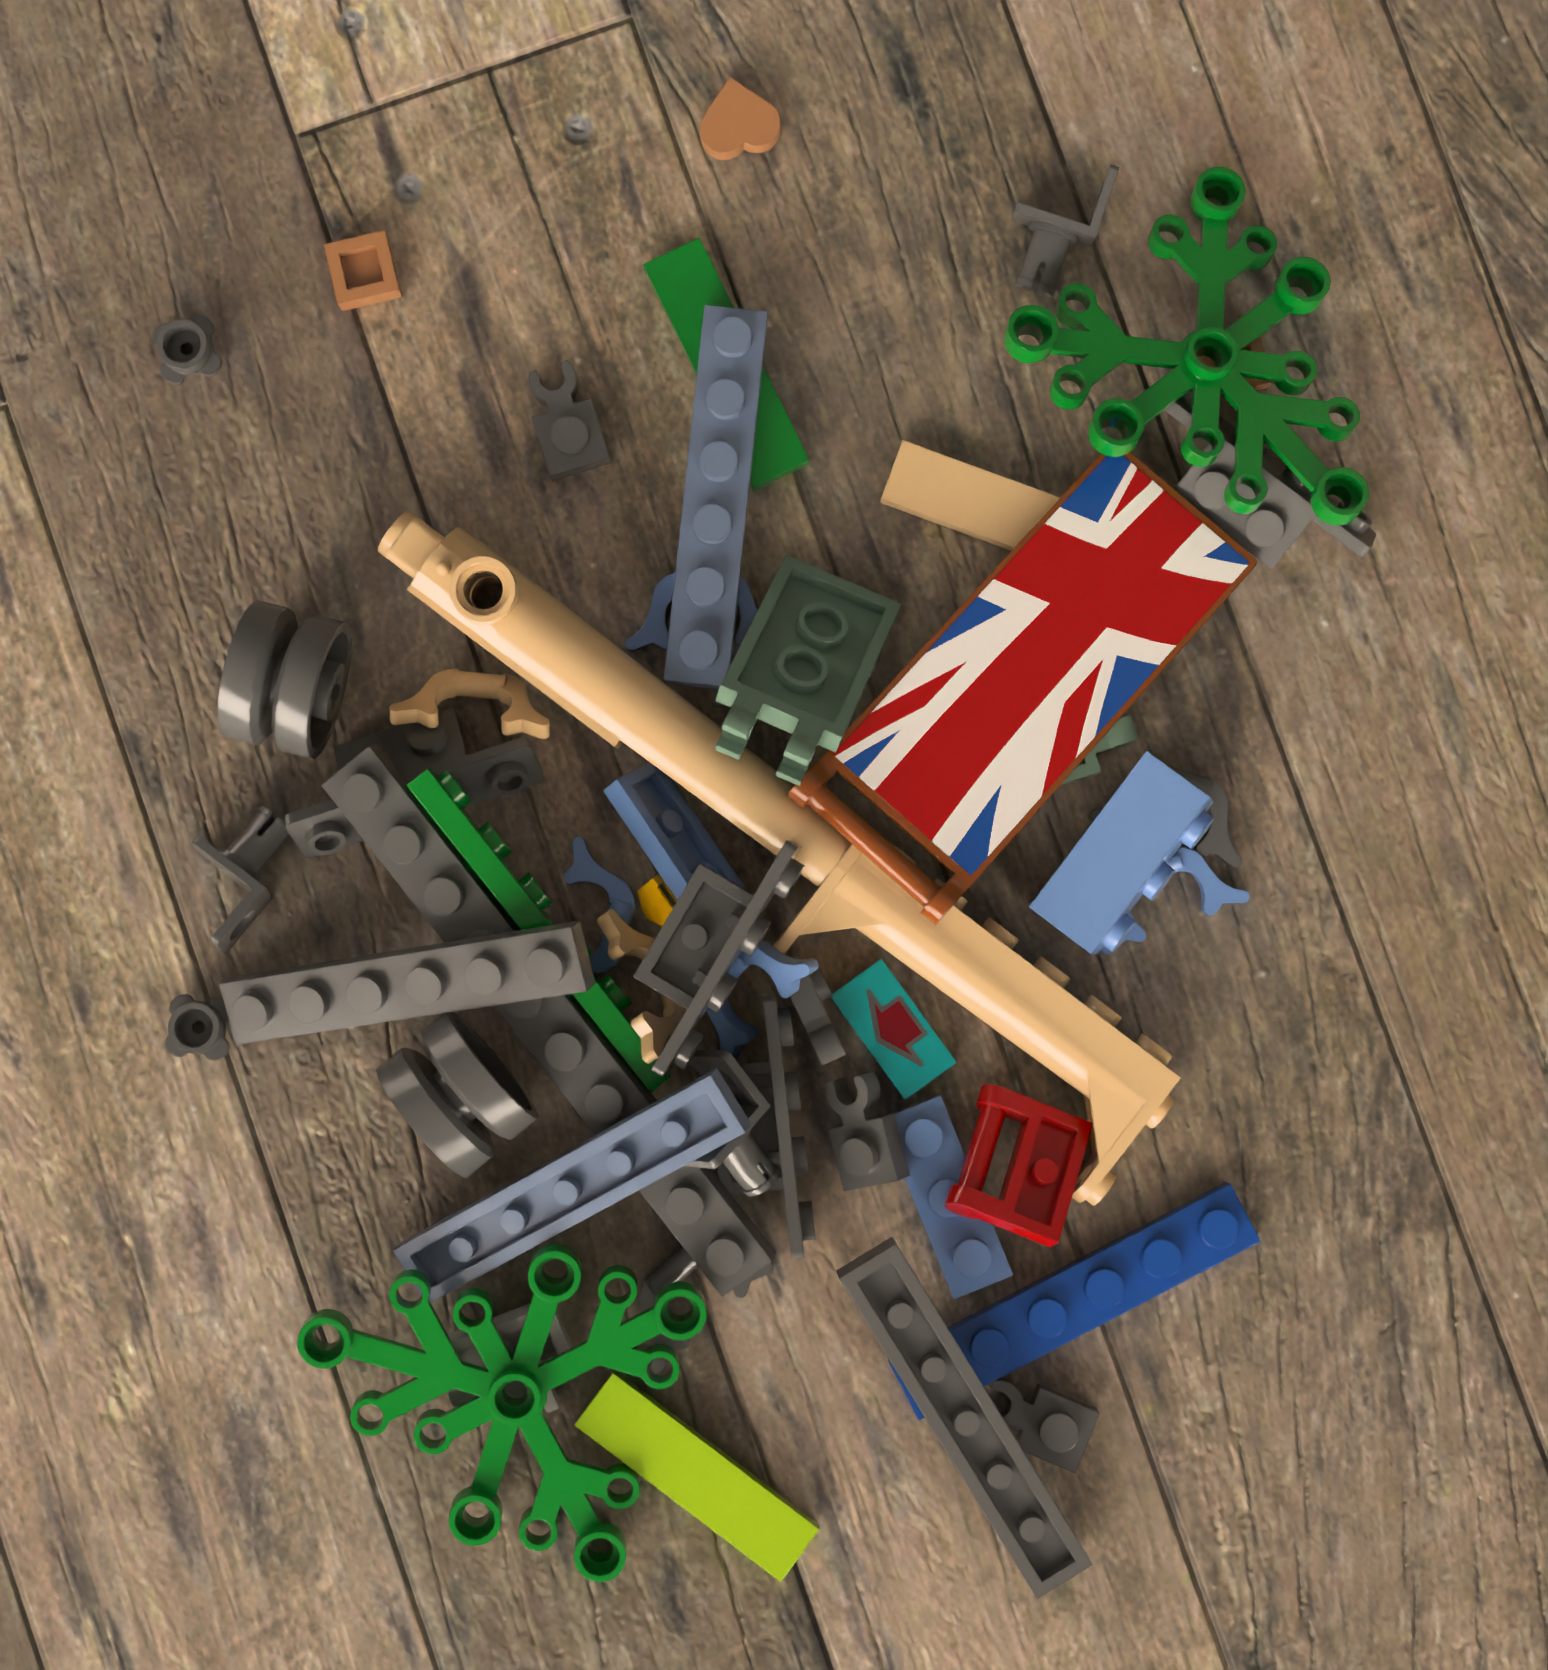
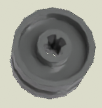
(284, 679)
(456, 1094)

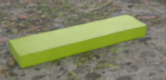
(697, 1475)

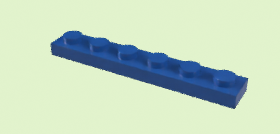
(1102, 1285)

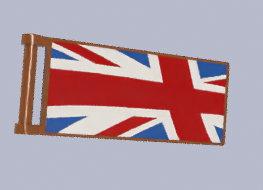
(1028, 675)

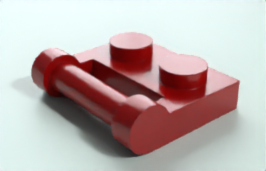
(1039, 1172)

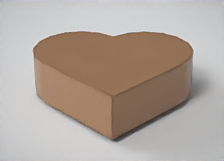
(738, 123)

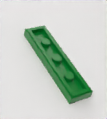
(684, 284)

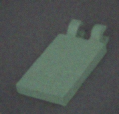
(804, 663)

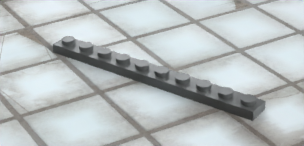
(552, 1028)

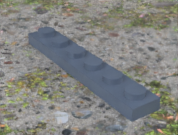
(716, 497)
(575, 1184)

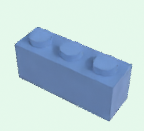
(1124, 856)

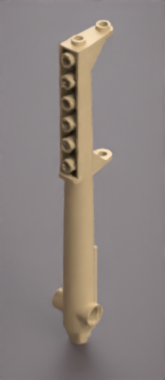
(973, 964)

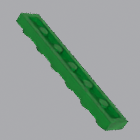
(525, 903)

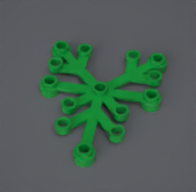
(1258, 414)
(441, 1370)

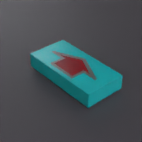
(893, 1029)

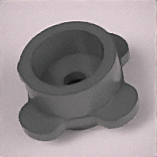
(174, 336)
(181, 1031)

